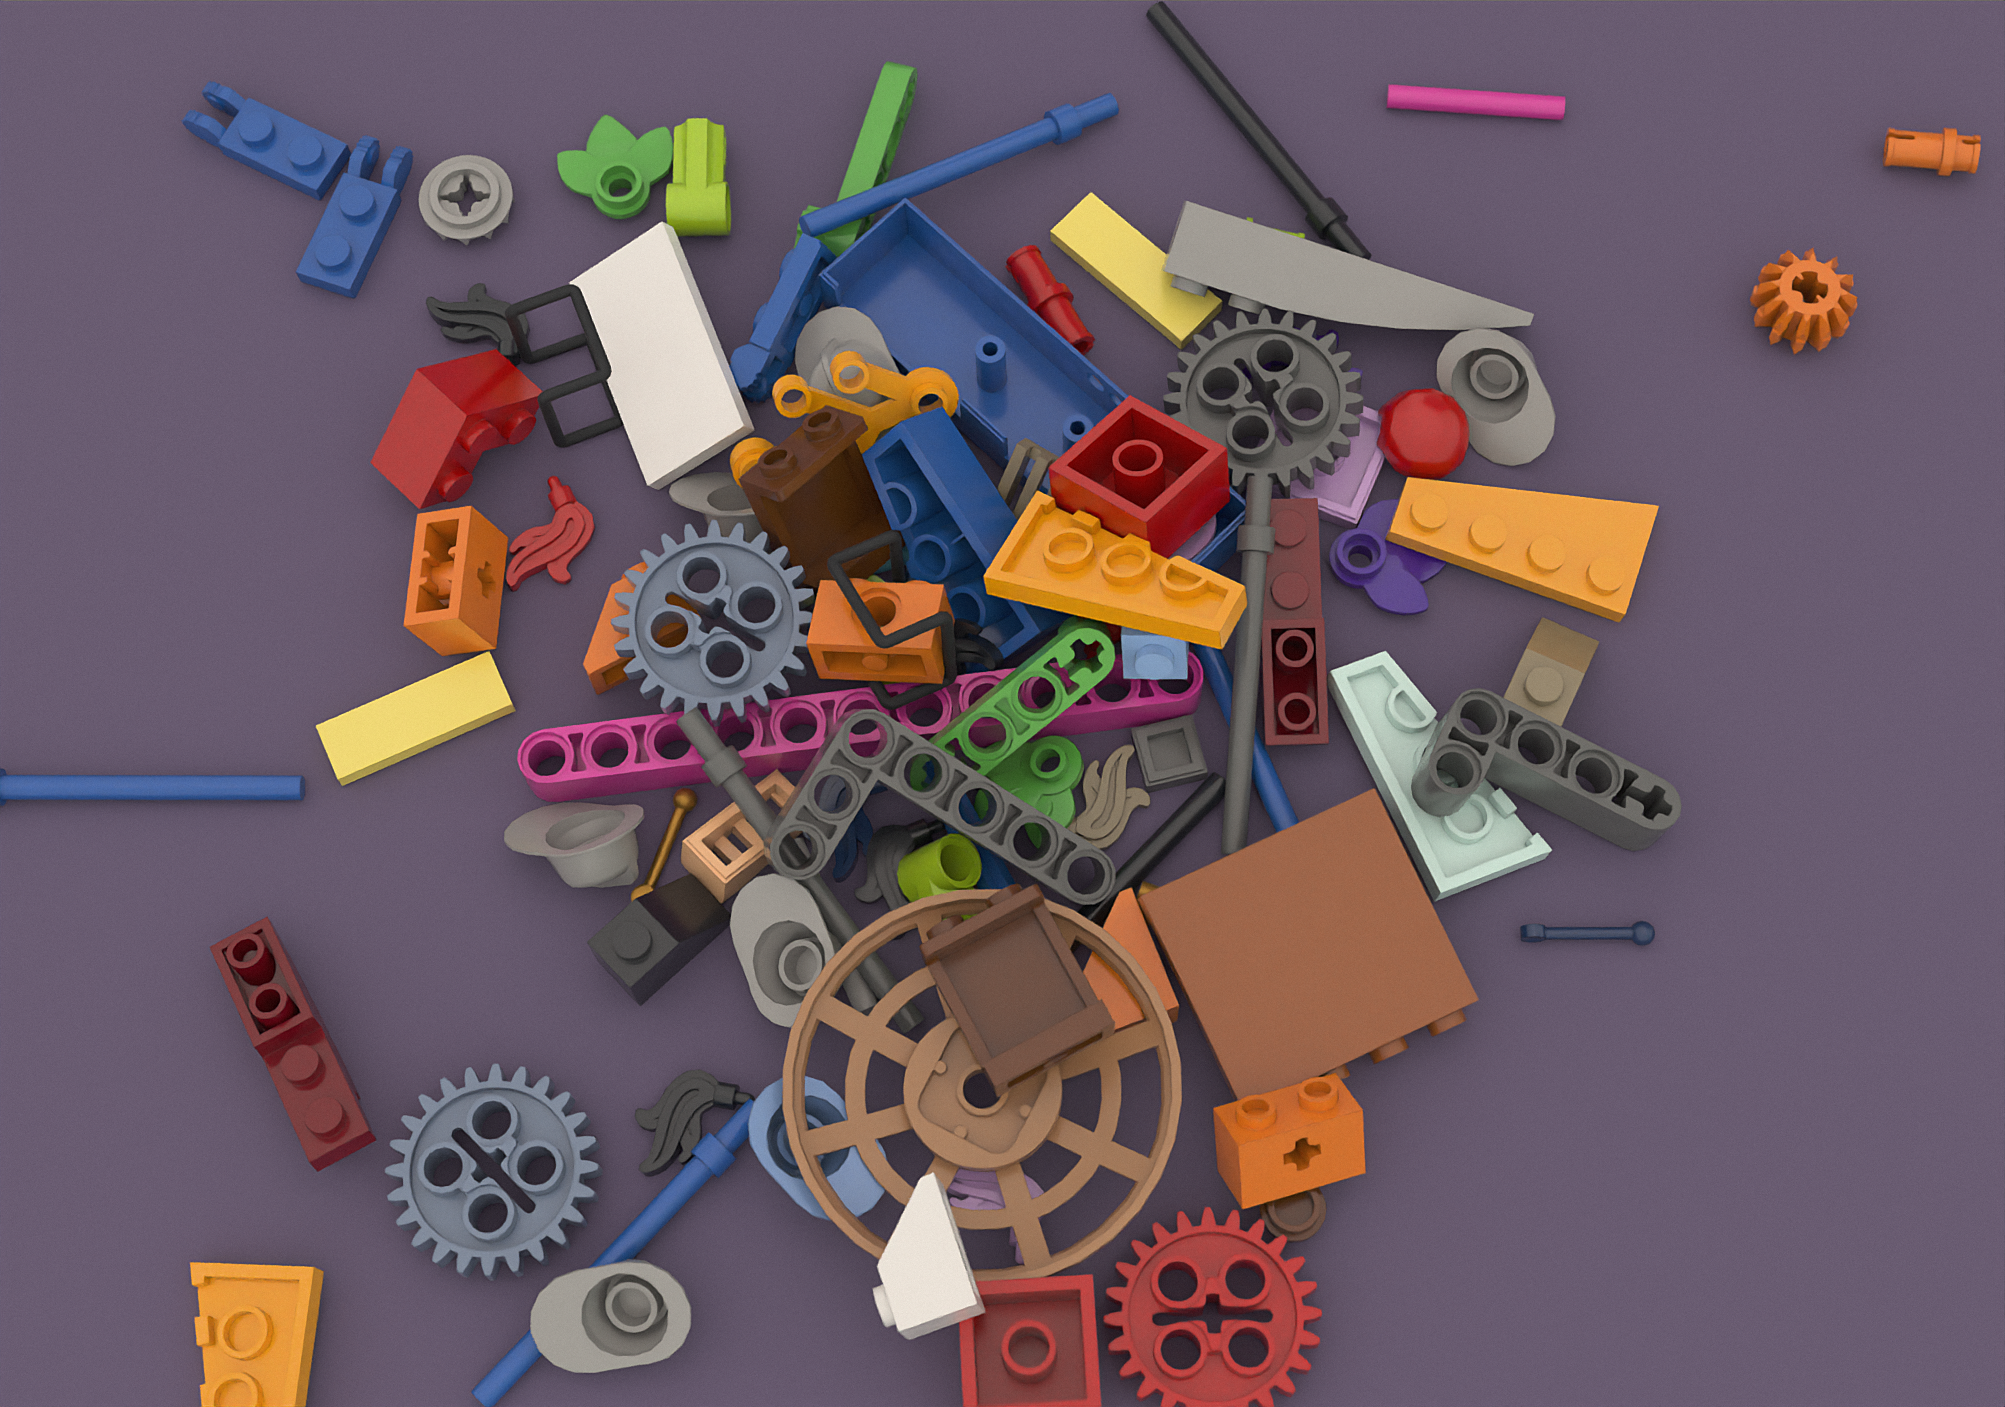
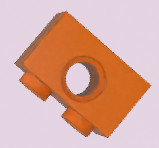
(846, 651)

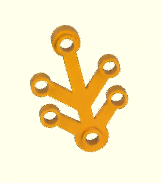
(904, 402)

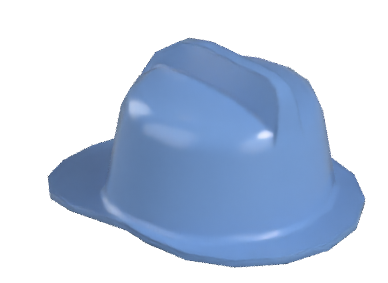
(842, 1168)

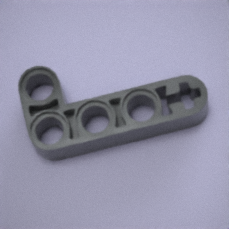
(1548, 783)

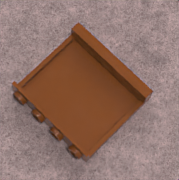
(1309, 950)

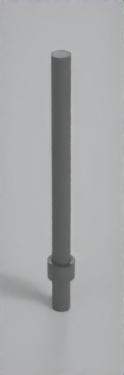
(1255, 542)
(725, 768)

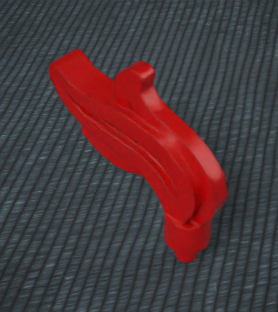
(554, 544)

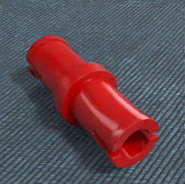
(1047, 297)

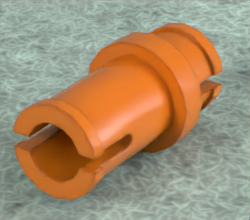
(1929, 150)

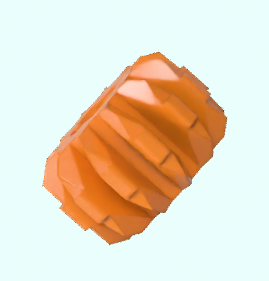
(1825, 296)

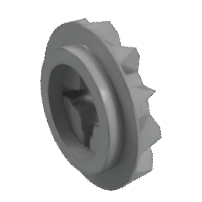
(447, 185)

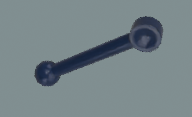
(1640, 933)

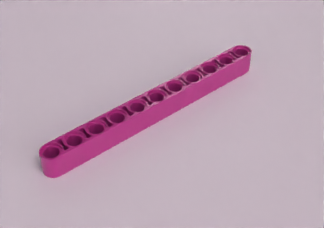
(769, 750)

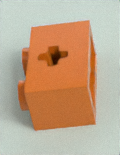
(456, 581)
(1289, 1140)

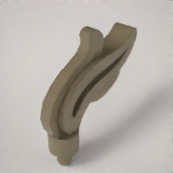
(1108, 800)

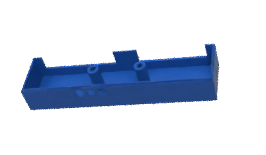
(1006, 361)

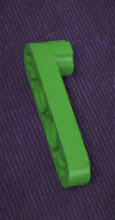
(874, 149)
(1004, 705)

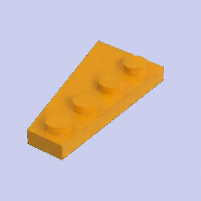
(1539, 541)
(1094, 574)

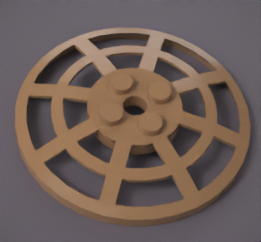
(968, 1135)

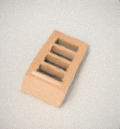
(707, 868)

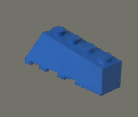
(953, 527)

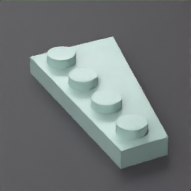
(1392, 731)

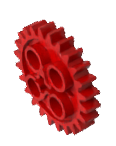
(1208, 1257)

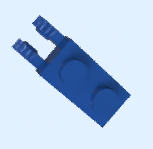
(270, 141)
(355, 220)
(781, 320)

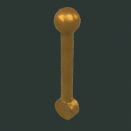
(684, 801)

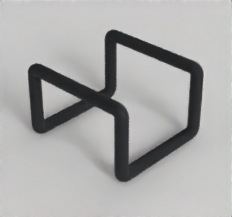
(590, 338)
(941, 619)

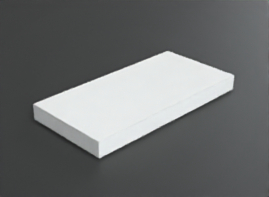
(663, 357)

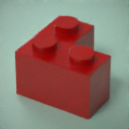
(450, 420)

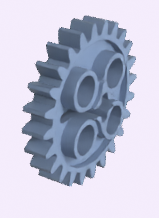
(745, 575)
(452, 1212)

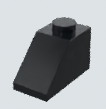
(659, 935)

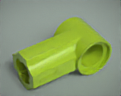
(699, 196)
(940, 868)

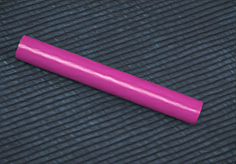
(1475, 102)

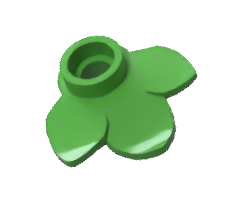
(617, 162)
(1044, 791)

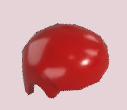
(1423, 433)

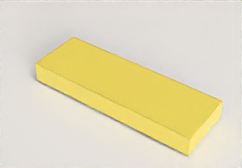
(1132, 270)
(415, 718)

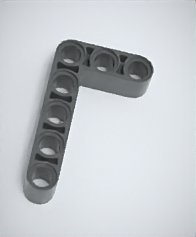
(938, 799)

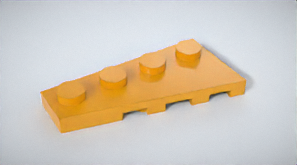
(256, 1332)

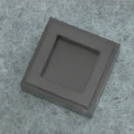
(1169, 753)

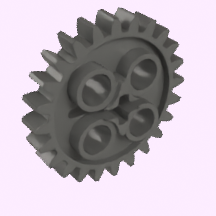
(1312, 381)

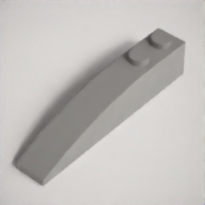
(1316, 280)

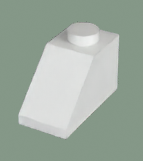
(926, 1267)

